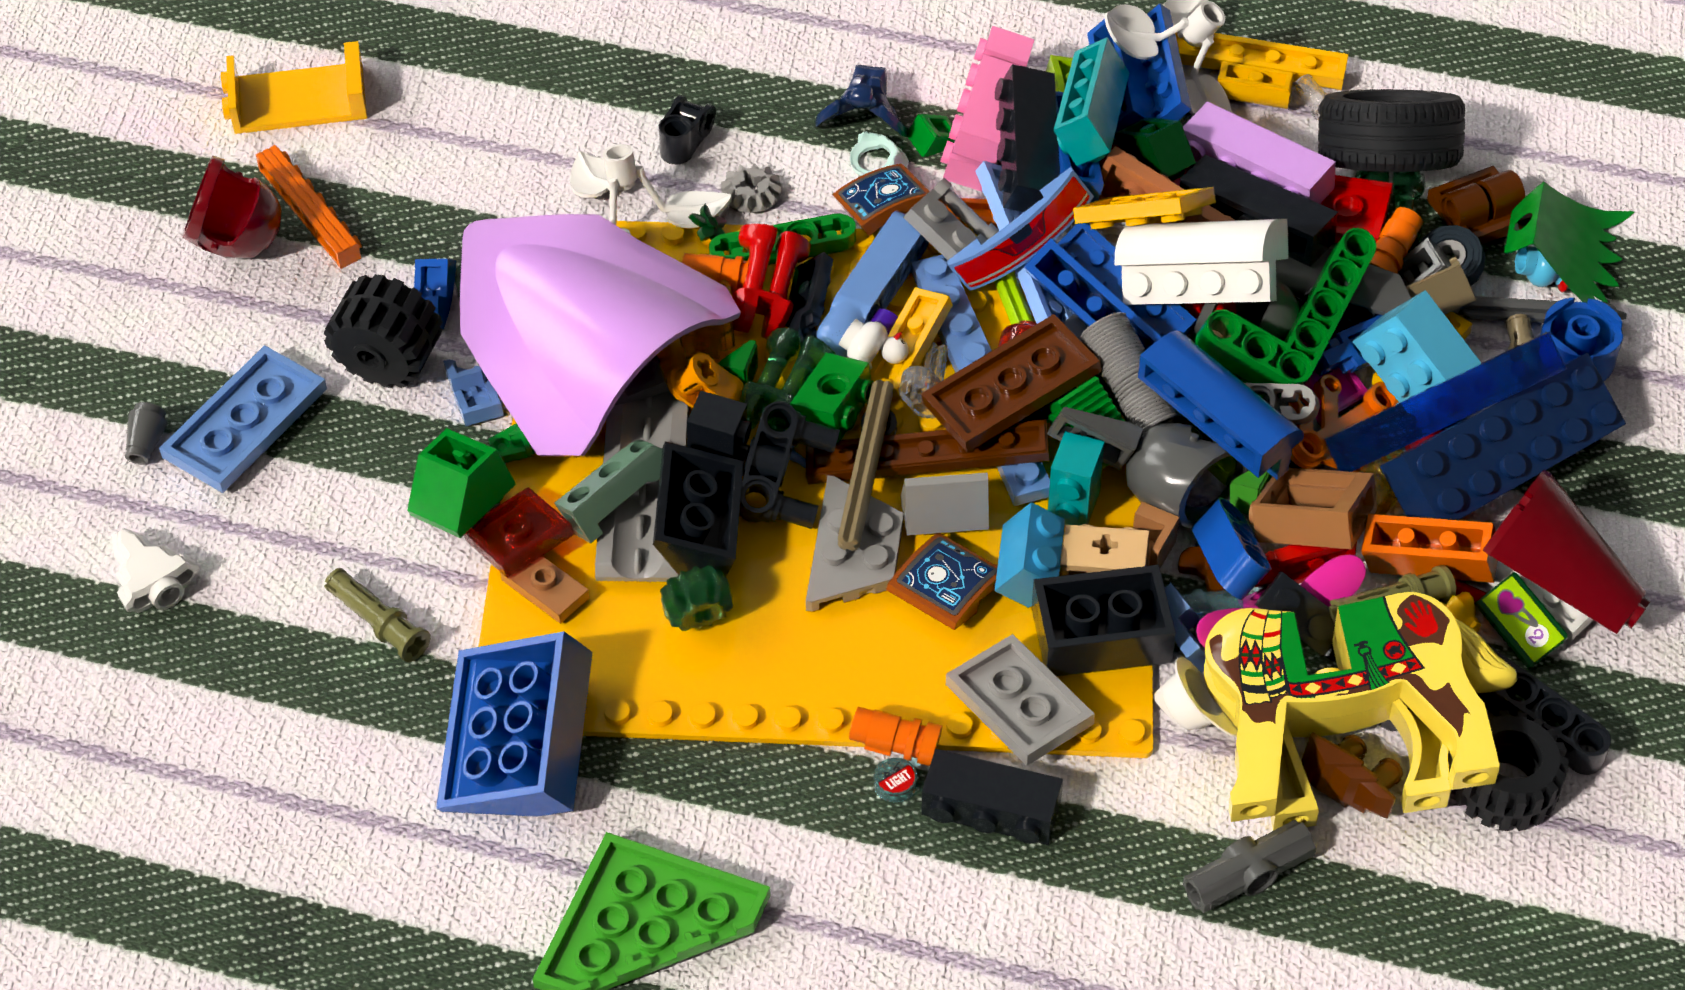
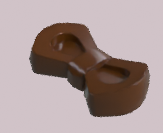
(1194, 562)

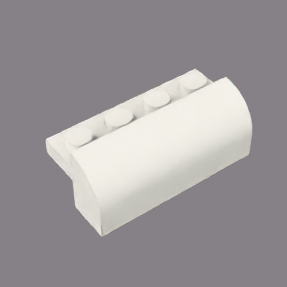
(1201, 261)

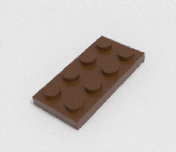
(1011, 382)

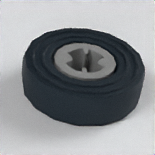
(1464, 246)

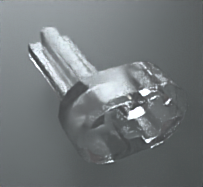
(921, 378)

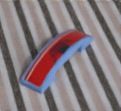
(1024, 236)

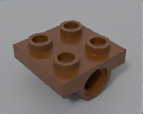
(1480, 202)

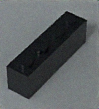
(1027, 135)
(1251, 198)

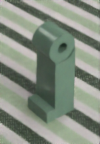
(609, 487)

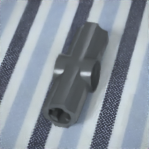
(1249, 866)

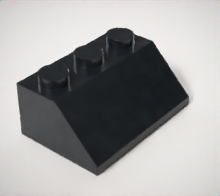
(697, 508)

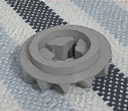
(746, 199)

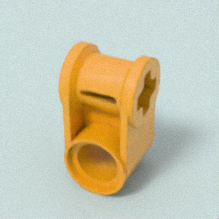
(707, 378)

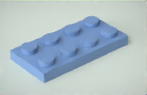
(243, 419)

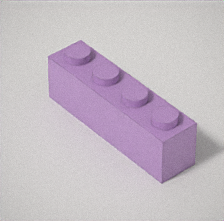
(1259, 152)

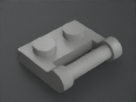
(941, 227)

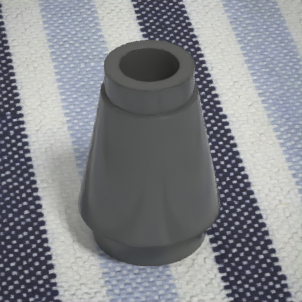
(144, 431)

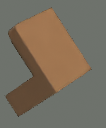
(1162, 531)

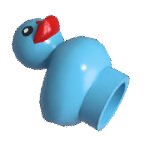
(1536, 268)

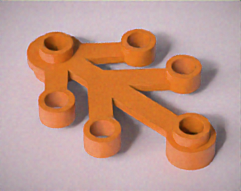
(1312, 448)

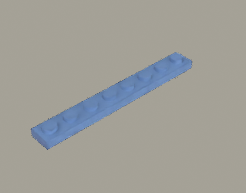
(966, 344)

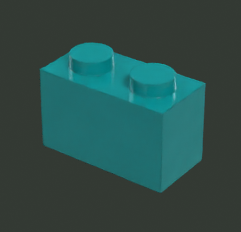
(1076, 478)

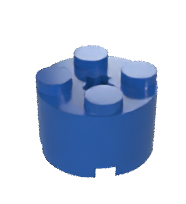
(1584, 329)

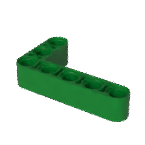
(1309, 325)

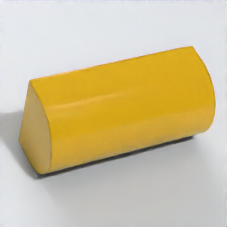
(1256, 84)

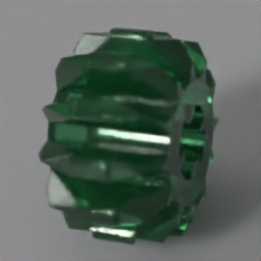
(696, 598)

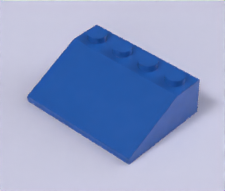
(516, 727)

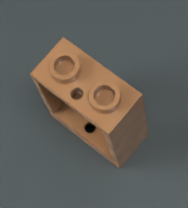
(1314, 508)

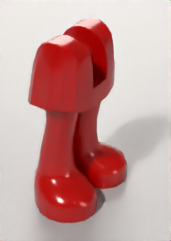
(752, 299)

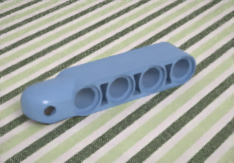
(873, 279)

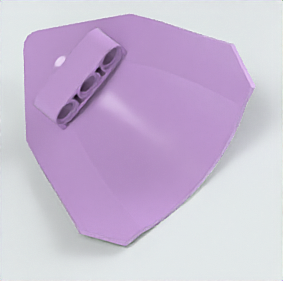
(571, 315)

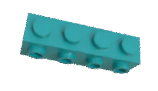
(1091, 103)

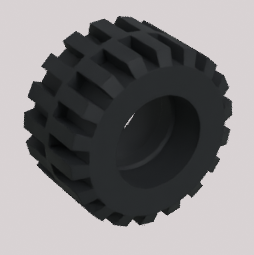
(1521, 799)

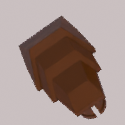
(1344, 778)

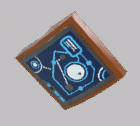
(878, 194)
(944, 580)

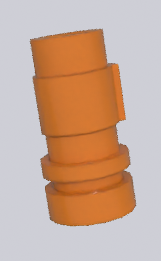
(1396, 239)
(719, 268)
(890, 733)

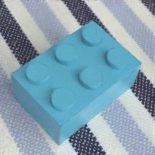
(1414, 347)

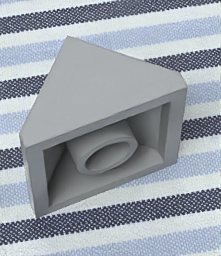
(945, 503)

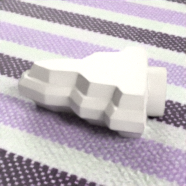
(149, 572)

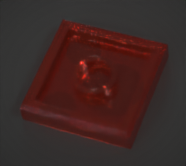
(518, 532)

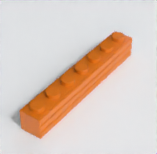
(309, 206)

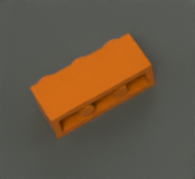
(1418, 544)

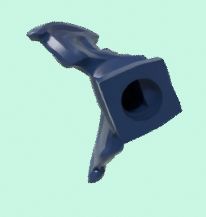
(868, 92)

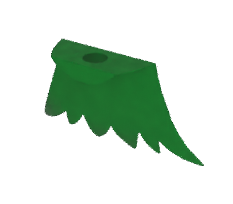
(1567, 238)

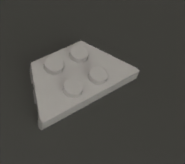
(848, 572)

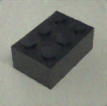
(1103, 620)

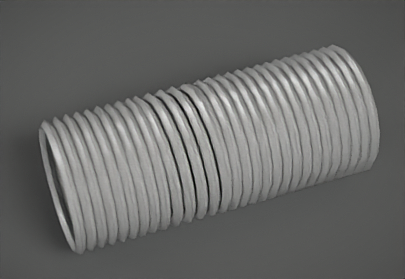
(1119, 351)

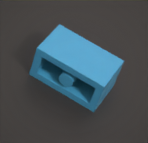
(1028, 551)

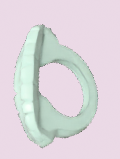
(873, 141)

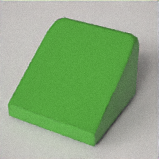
(1246, 489)

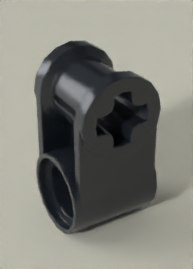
(684, 129)

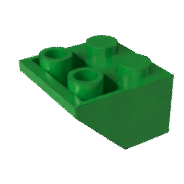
(457, 482)

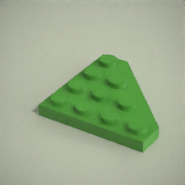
(645, 913)

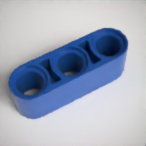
(1231, 548)

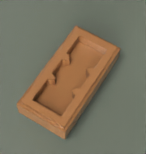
(548, 588)

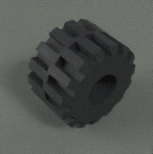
(383, 331)

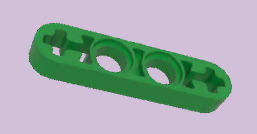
(811, 227)

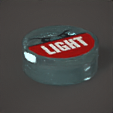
(895, 780)

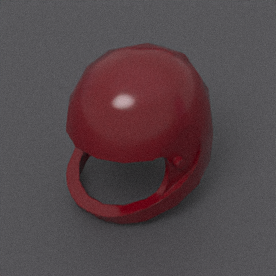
(232, 213)

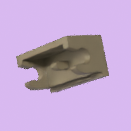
(1447, 287)

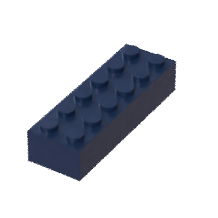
(1504, 444)

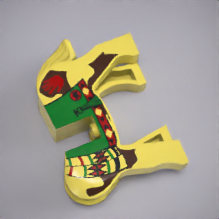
(1389, 659)

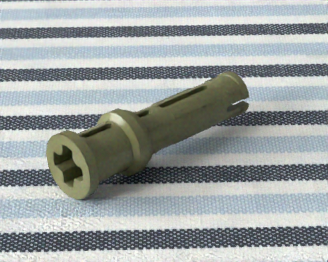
(1437, 584)
(388, 623)

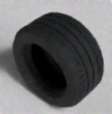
(1392, 130)

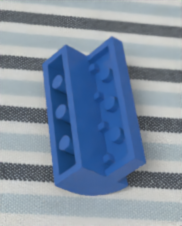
(1154, 85)
(1087, 283)
(1219, 404)

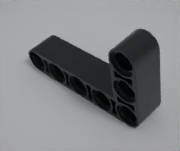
(1544, 703)

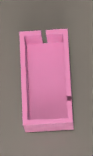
(976, 130)

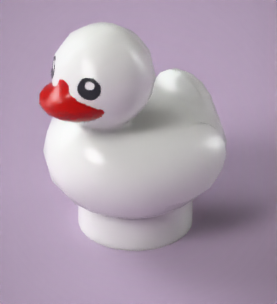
(866, 340)

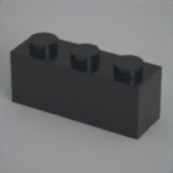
(991, 797)

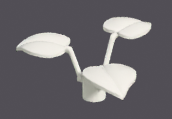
(1193, 21)
(618, 172)

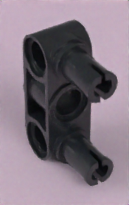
(769, 461)

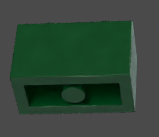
(1158, 145)

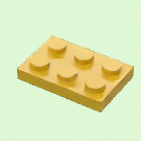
(1141, 208)

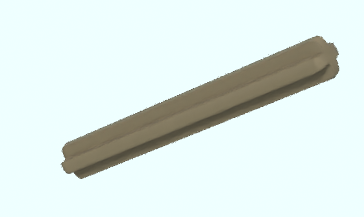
(865, 465)

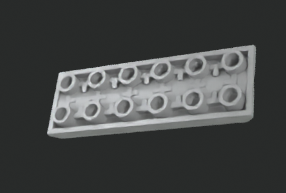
(626, 545)

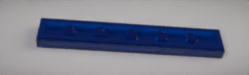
(1445, 403)

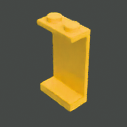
(296, 95)

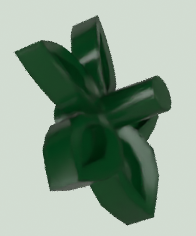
(709, 225)

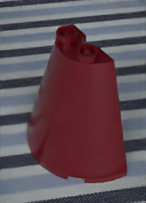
(1565, 555)

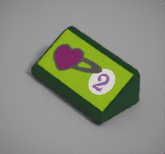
(1521, 620)

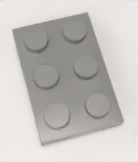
(1019, 699)

